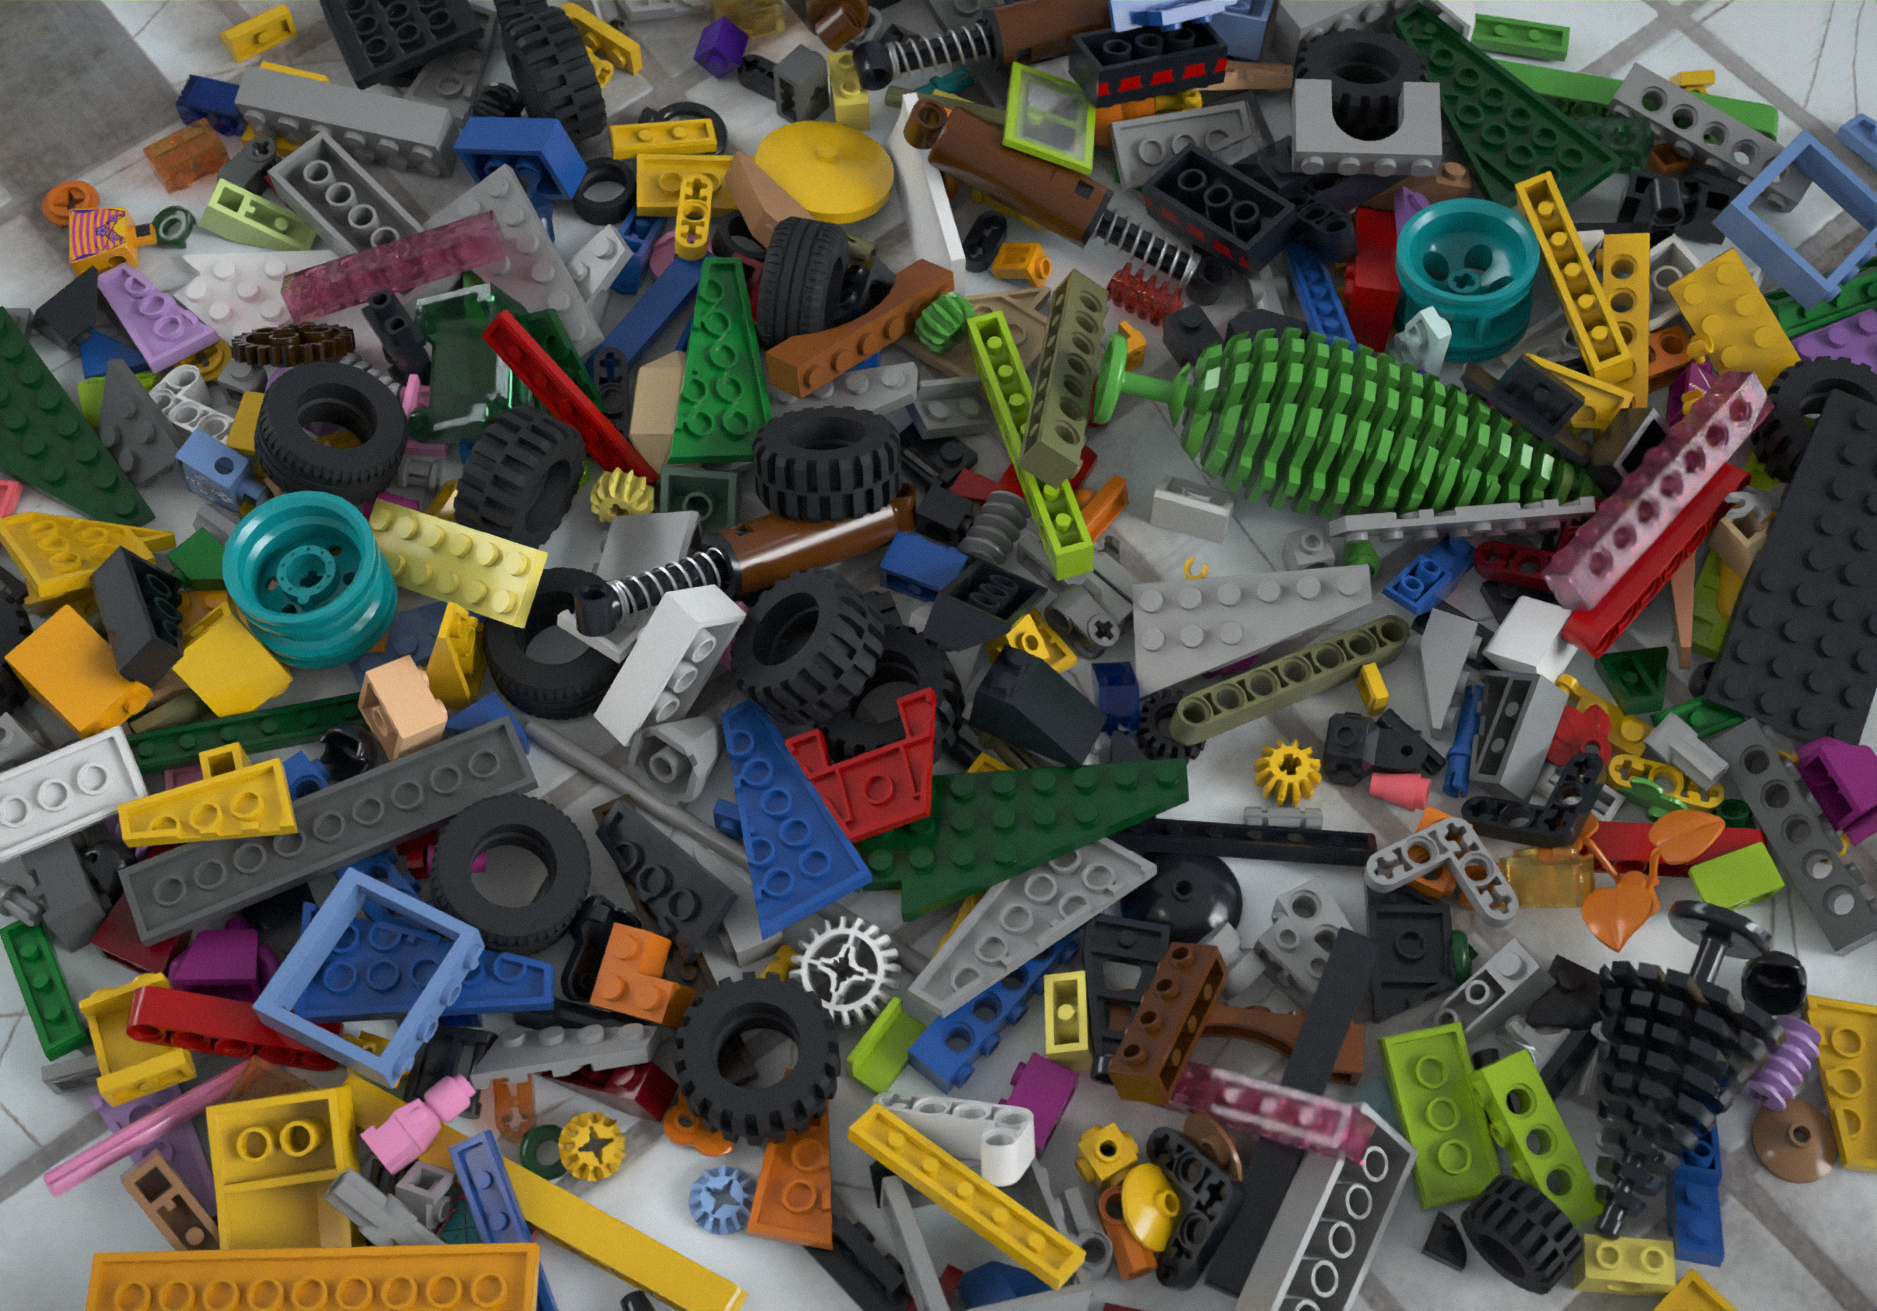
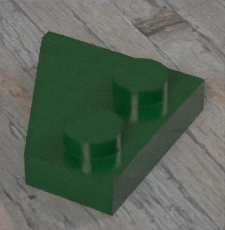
(1635, 678)

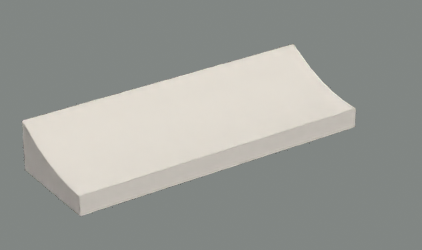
(925, 201)

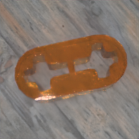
(503, 1108)

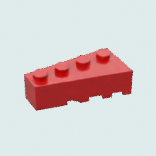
(1371, 278)

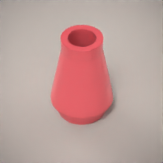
(1401, 789)

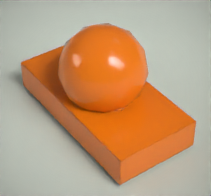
(1103, 507)

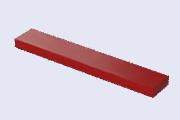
(563, 397)

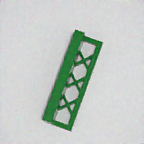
(1854, 298)

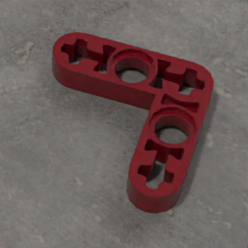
(1519, 554)

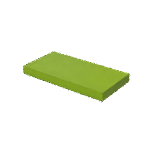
(1439, 1114)

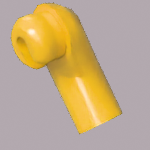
(1178, 102)

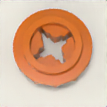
(58, 200)

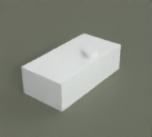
(670, 661)

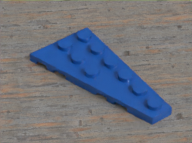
(790, 837)
(385, 967)

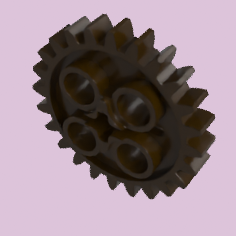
(293, 344)

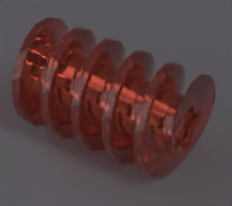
(1143, 296)

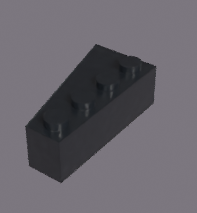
(139, 615)

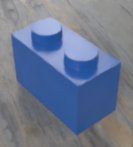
(920, 566)

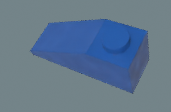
(640, 235)

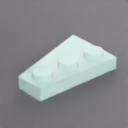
(1422, 342)

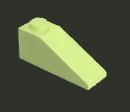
(254, 220)

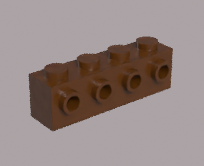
(1168, 1023)

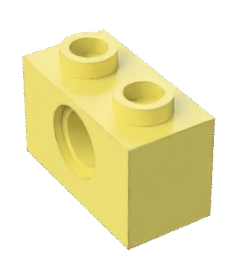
(848, 97)
(1068, 1020)
(1625, 1266)

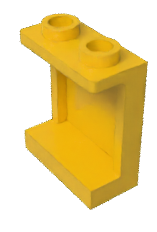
(230, 664)
(128, 1066)

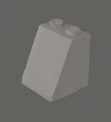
(647, 541)

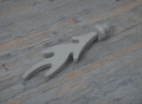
(1755, 500)

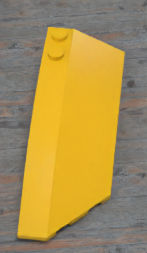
(276, 1165)

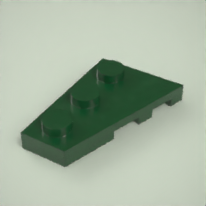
(552, 336)

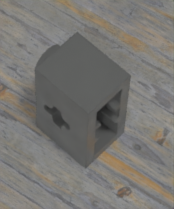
(801, 85)

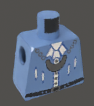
(218, 473)

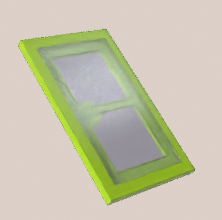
(1049, 119)

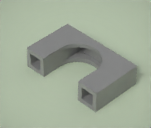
(1325, 148)

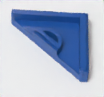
(101, 348)

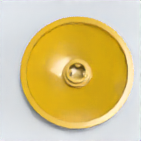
(828, 169)

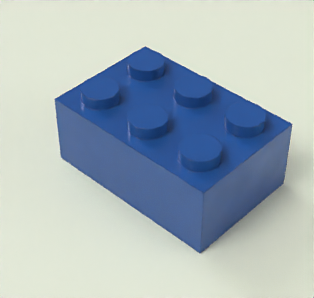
(522, 144)

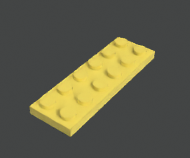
(458, 563)

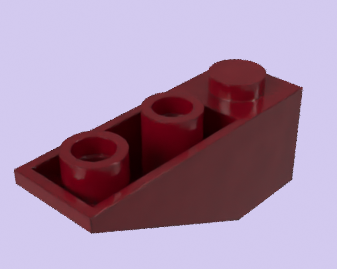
(632, 1089)

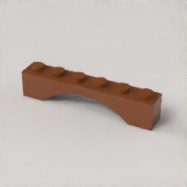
(816, 358)
(1270, 1030)

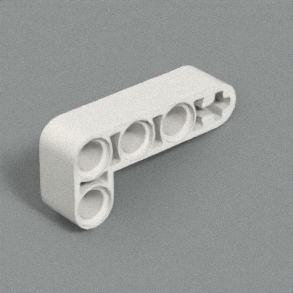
(185, 403)
(971, 1130)

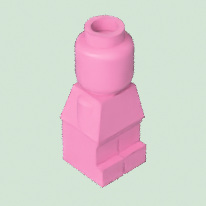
(417, 1124)

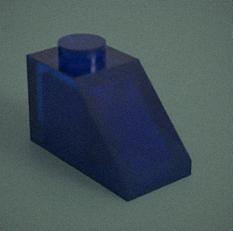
(1116, 695)

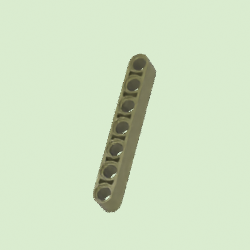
(1281, 692)

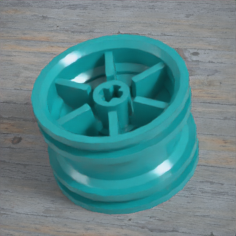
(324, 603)

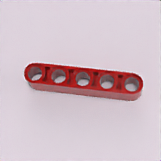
(1629, 848)
(218, 1028)

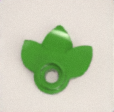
(1652, 797)

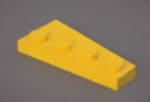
(1848, 1075)

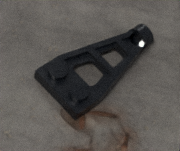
(1120, 942)

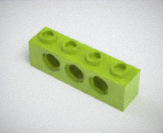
(1536, 1115)

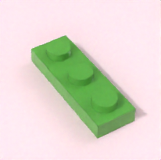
(1521, 37)

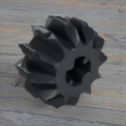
(498, 101)

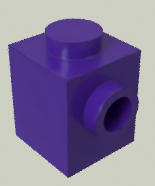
(721, 47)

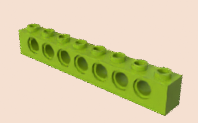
(1010, 395)

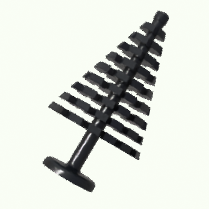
(1673, 1056)

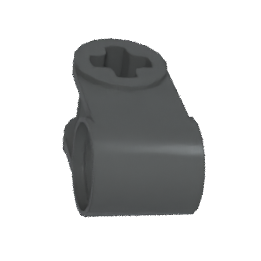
(248, 168)
(1080, 620)

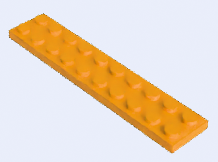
(320, 1279)

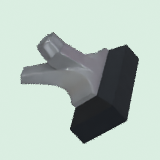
(1554, 1054)

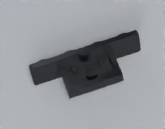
(1535, 400)
(861, 1270)

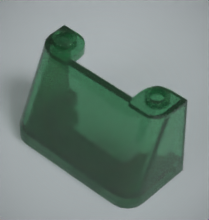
(467, 376)

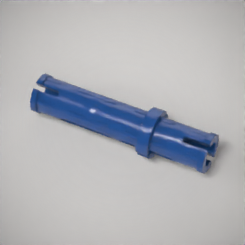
(1461, 751)

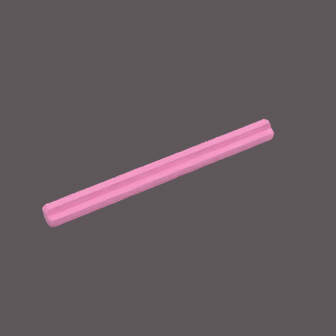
(142, 1131)

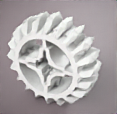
(848, 955)

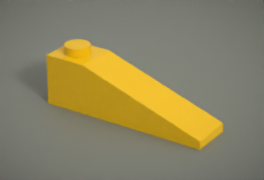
(457, 659)

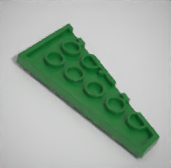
(723, 378)

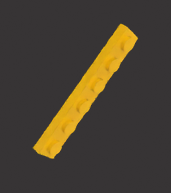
(967, 1196)

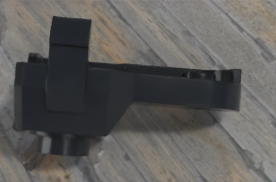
(1362, 747)
(591, 934)

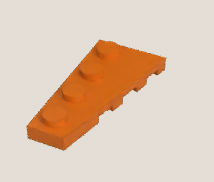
(796, 1188)

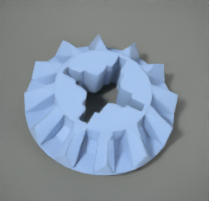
(728, 1218)

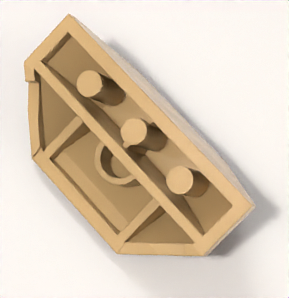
(655, 410)

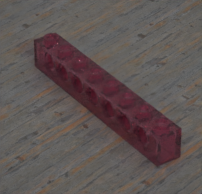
(1657, 490)

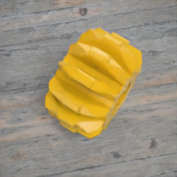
(1285, 759)

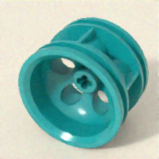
(1484, 310)

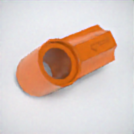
(1129, 1256)

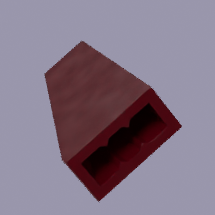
(120, 942)

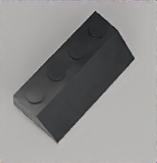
(980, 606)

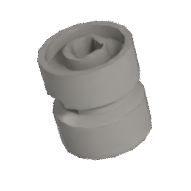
(1241, 963)

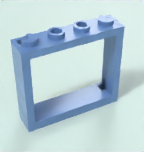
(1772, 252)
(317, 942)

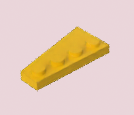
(222, 807)

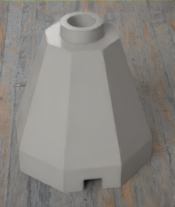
(677, 757)

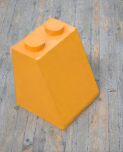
(76, 675)

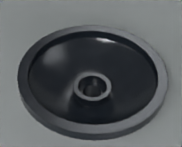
(1212, 899)

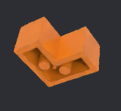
(632, 980)

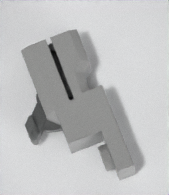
(1108, 583)

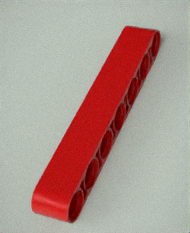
(1599, 628)

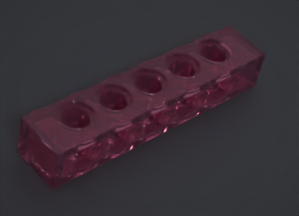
(394, 266)
(1273, 1112)

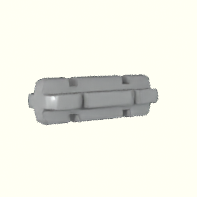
(1283, 817)

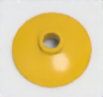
(1151, 1206)

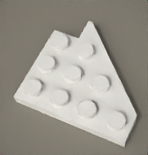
(243, 288)

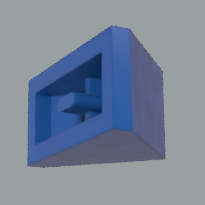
(483, 712)

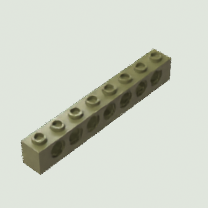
(1064, 380)

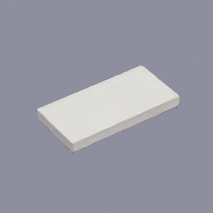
(66, 792)

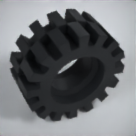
(1150, 736)

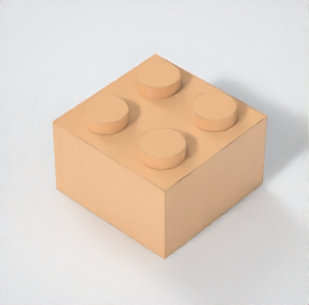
(401, 708)

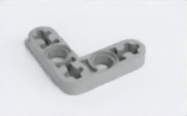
(1446, 853)

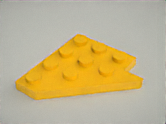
(64, 551)

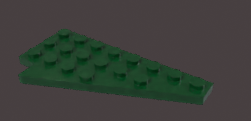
(1499, 121)
(52, 444)
(1013, 821)

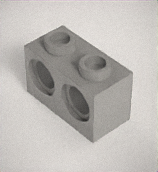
(1317, 899)

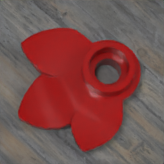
(1578, 731)

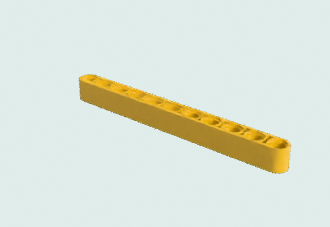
(575, 1222)

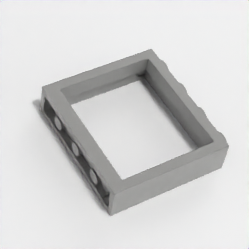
(900, 1198)

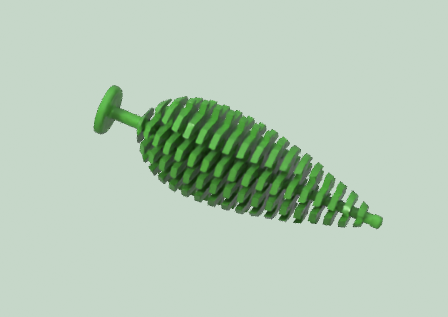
(1342, 429)

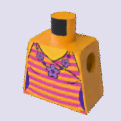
(106, 238)

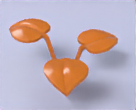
(1620, 912)

